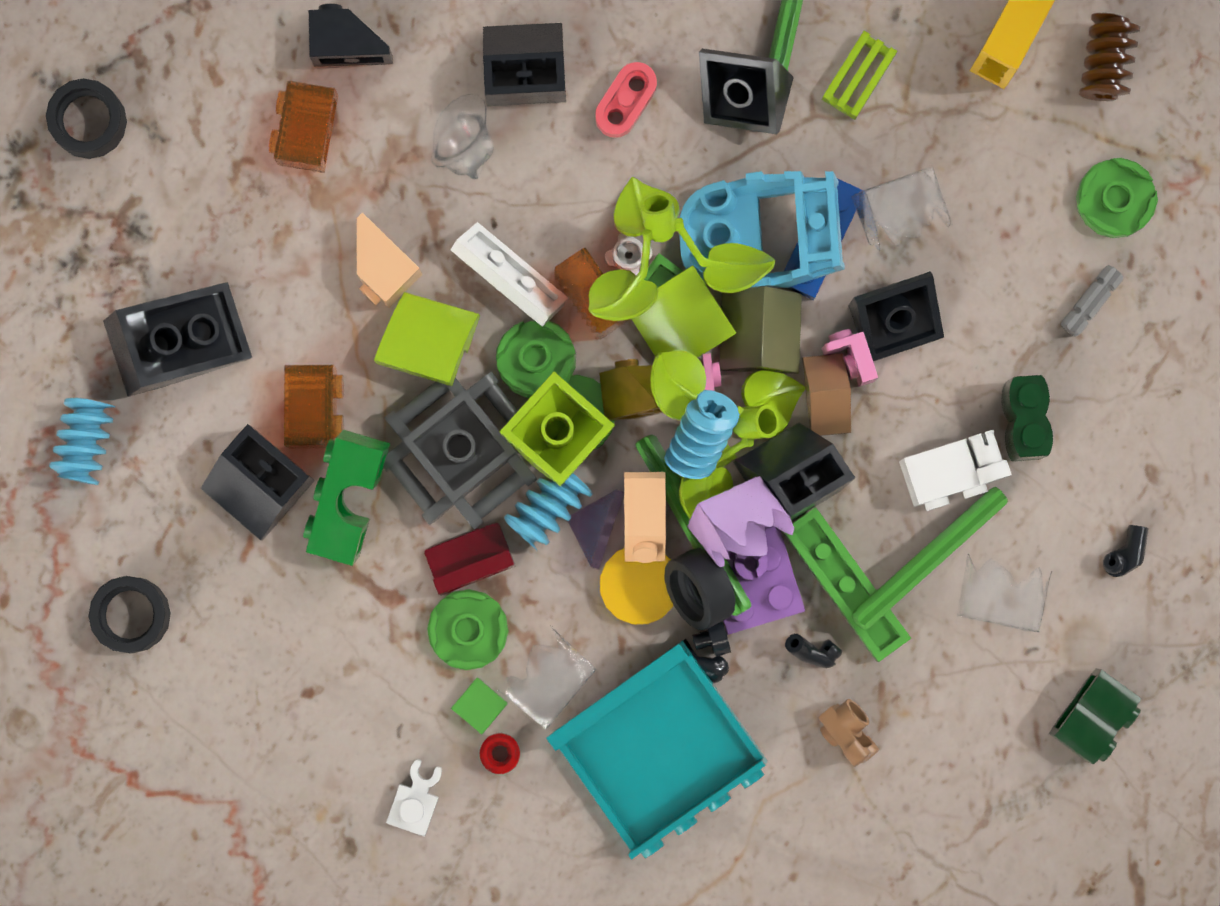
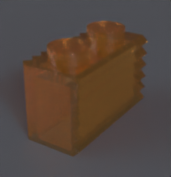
(304, 126)
(576, 277)
(311, 405)

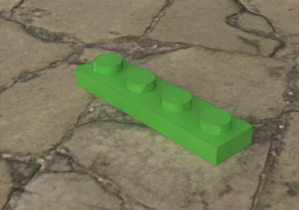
(844, 582)

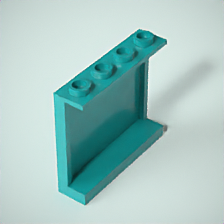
(660, 750)

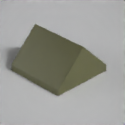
(765, 328)

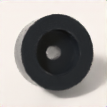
(714, 637)

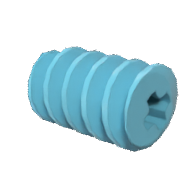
(702, 435)
(81, 440)
(546, 508)

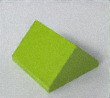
(556, 429)

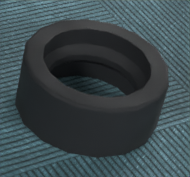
(70, 92)
(699, 589)
(98, 611)

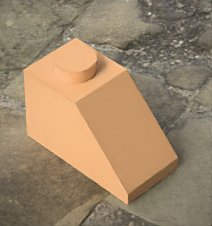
(382, 265)
(644, 516)

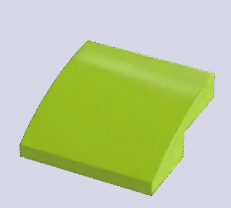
(684, 317)
(427, 338)

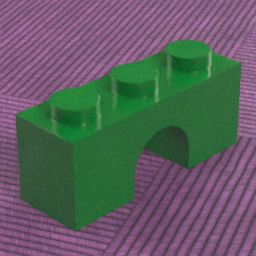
(334, 529)

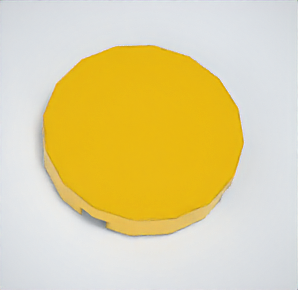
(635, 589)

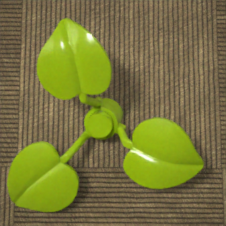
(654, 215)
(769, 399)

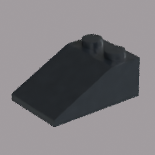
(176, 338)

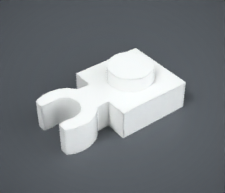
(414, 805)

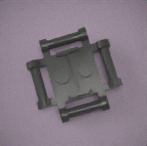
(457, 450)

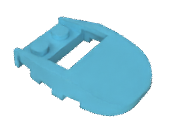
(732, 215)

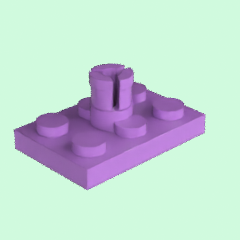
(767, 583)

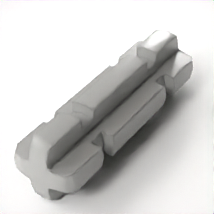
(1092, 300)

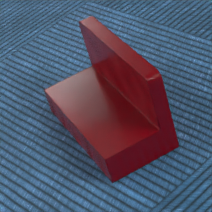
(469, 558)

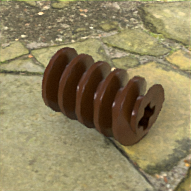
(1108, 57)

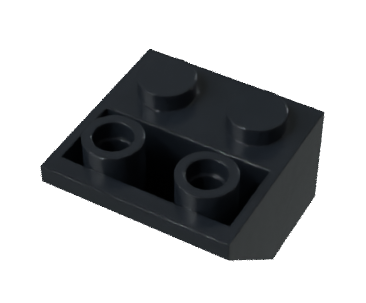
(524, 64)
(797, 469)
(256, 482)

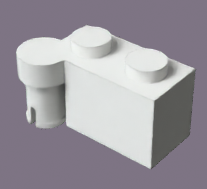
(954, 469)

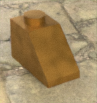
(628, 391)

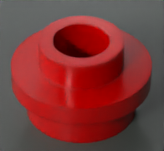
(488, 760)

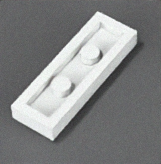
(509, 274)

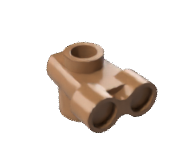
(844, 728)

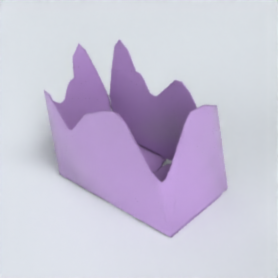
(738, 521)

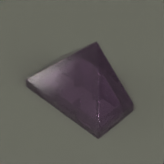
(594, 526)

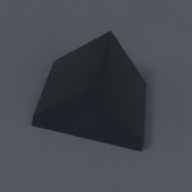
(743, 90)
(898, 316)

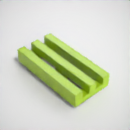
(876, 47)

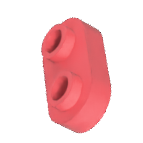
(624, 100)

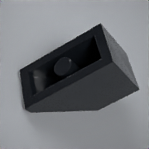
(343, 39)

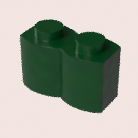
(1025, 407)
(1096, 717)

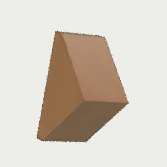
(827, 394)

